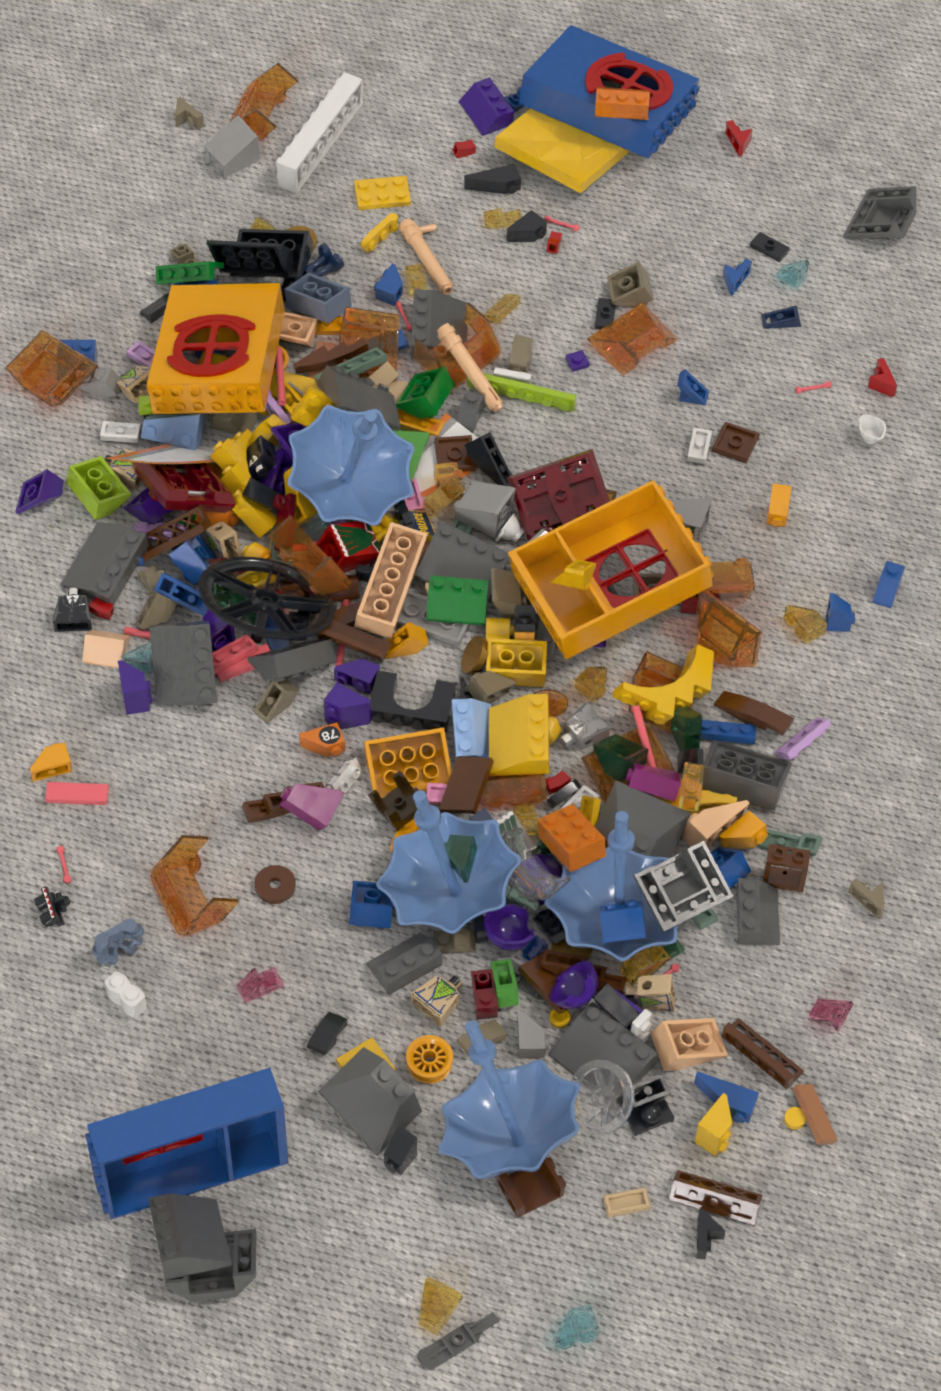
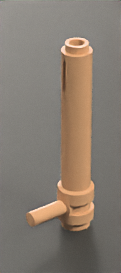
(414, 237)
(454, 344)

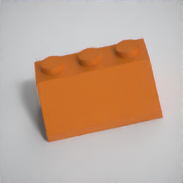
(622, 103)

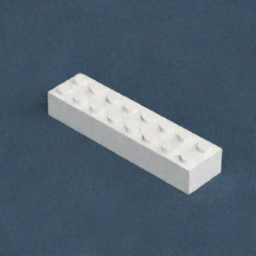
(319, 132)

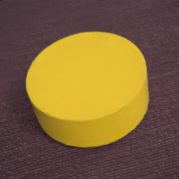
(559, 1020)
(794, 1118)

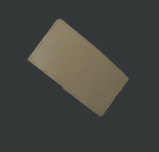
(183, 254)
(490, 1030)

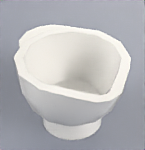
(871, 428)
(511, 529)

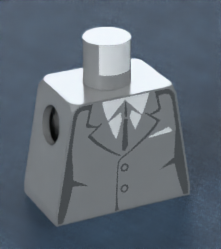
(584, 728)

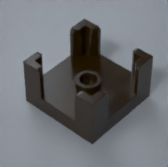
(398, 805)

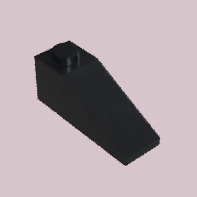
(496, 180)
(489, 459)

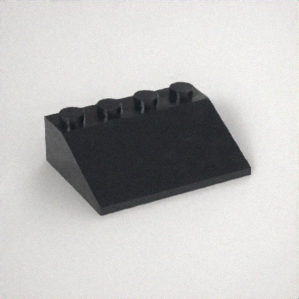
(297, 240)
(252, 257)

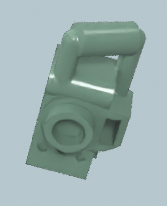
(513, 897)

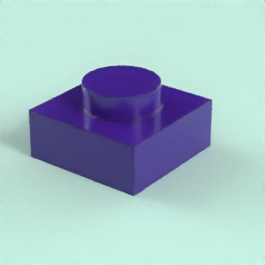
(577, 360)

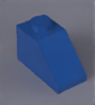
(889, 584)
(838, 614)

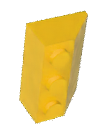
(518, 660)

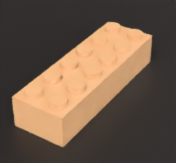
(390, 580)

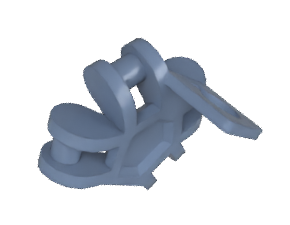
(110, 941)

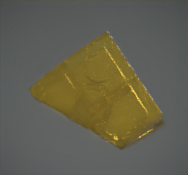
(437, 1305)

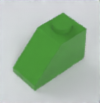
(505, 983)

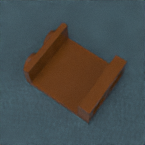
(531, 1190)

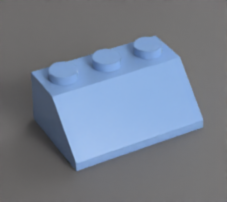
(470, 727)

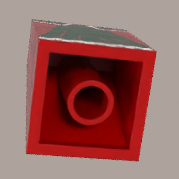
(350, 544)

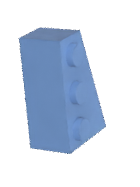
(175, 429)

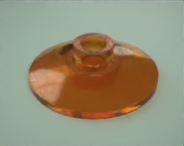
(557, 701)

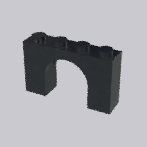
(432, 716)

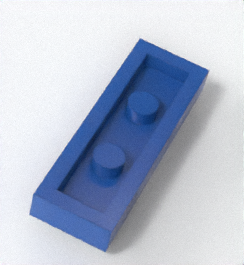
(728, 732)

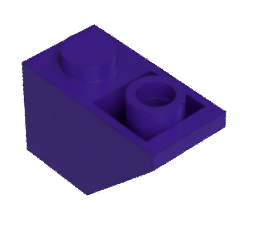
(358, 674)

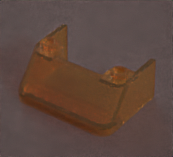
(261, 98)
(482, 347)
(308, 559)
(733, 577)
(180, 891)

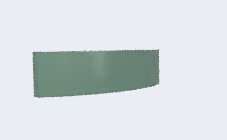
(805, 842)

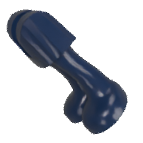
(331, 262)

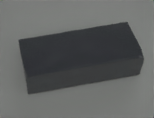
(156, 309)
(260, 494)

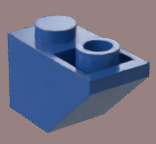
(390, 286)

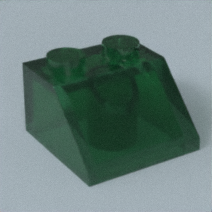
(619, 754)

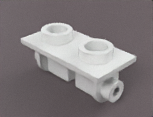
(347, 775)

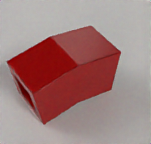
(464, 149)
(554, 242)
(101, 609)
(557, 782)

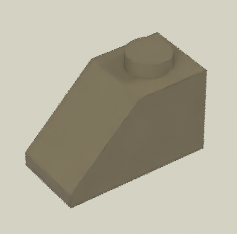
(521, 354)
(156, 610)
(489, 686)
(276, 699)

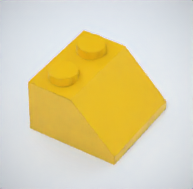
(715, 1128)

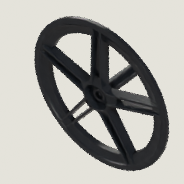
(264, 600)

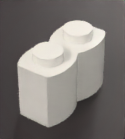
(125, 994)

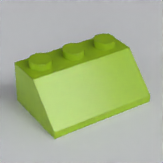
(97, 487)

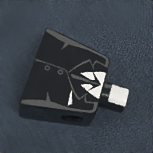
(260, 458)
(72, 612)

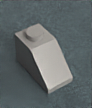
(531, 1037)

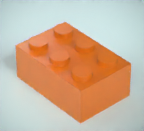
(571, 837)

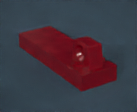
(286, 507)

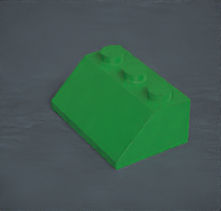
(426, 393)
(457, 600)

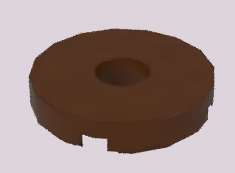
(275, 895)

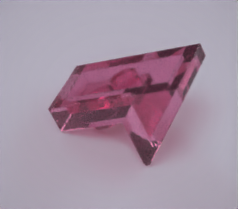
(258, 985)
(831, 1011)

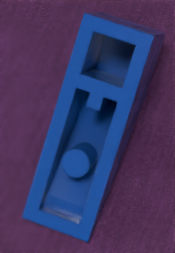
(180, 593)
(740, 1099)

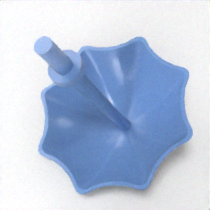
(351, 465)
(424, 881)
(605, 882)
(507, 1115)

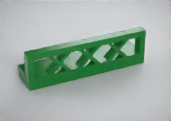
(186, 272)

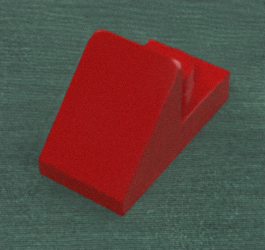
(738, 138)
(883, 379)

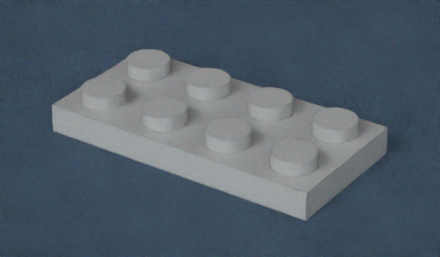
(415, 612)

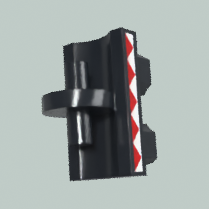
(55, 904)

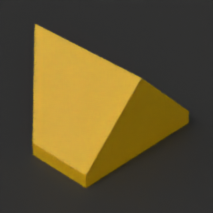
(576, 575)

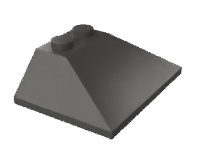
(883, 214)
(652, 821)
(683, 886)
(371, 1099)
(225, 1281)

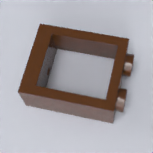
(794, 879)

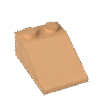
(712, 822)
(687, 1043)

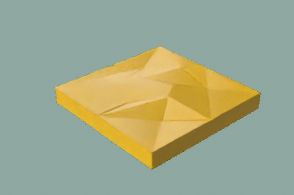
(558, 149)

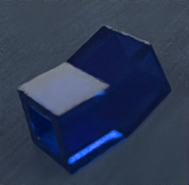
(535, 948)

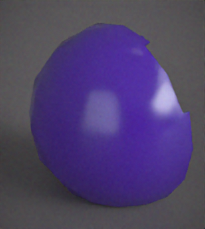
(508, 927)
(575, 986)

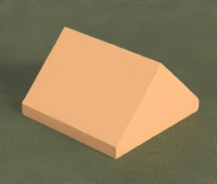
(298, 329)
(104, 648)

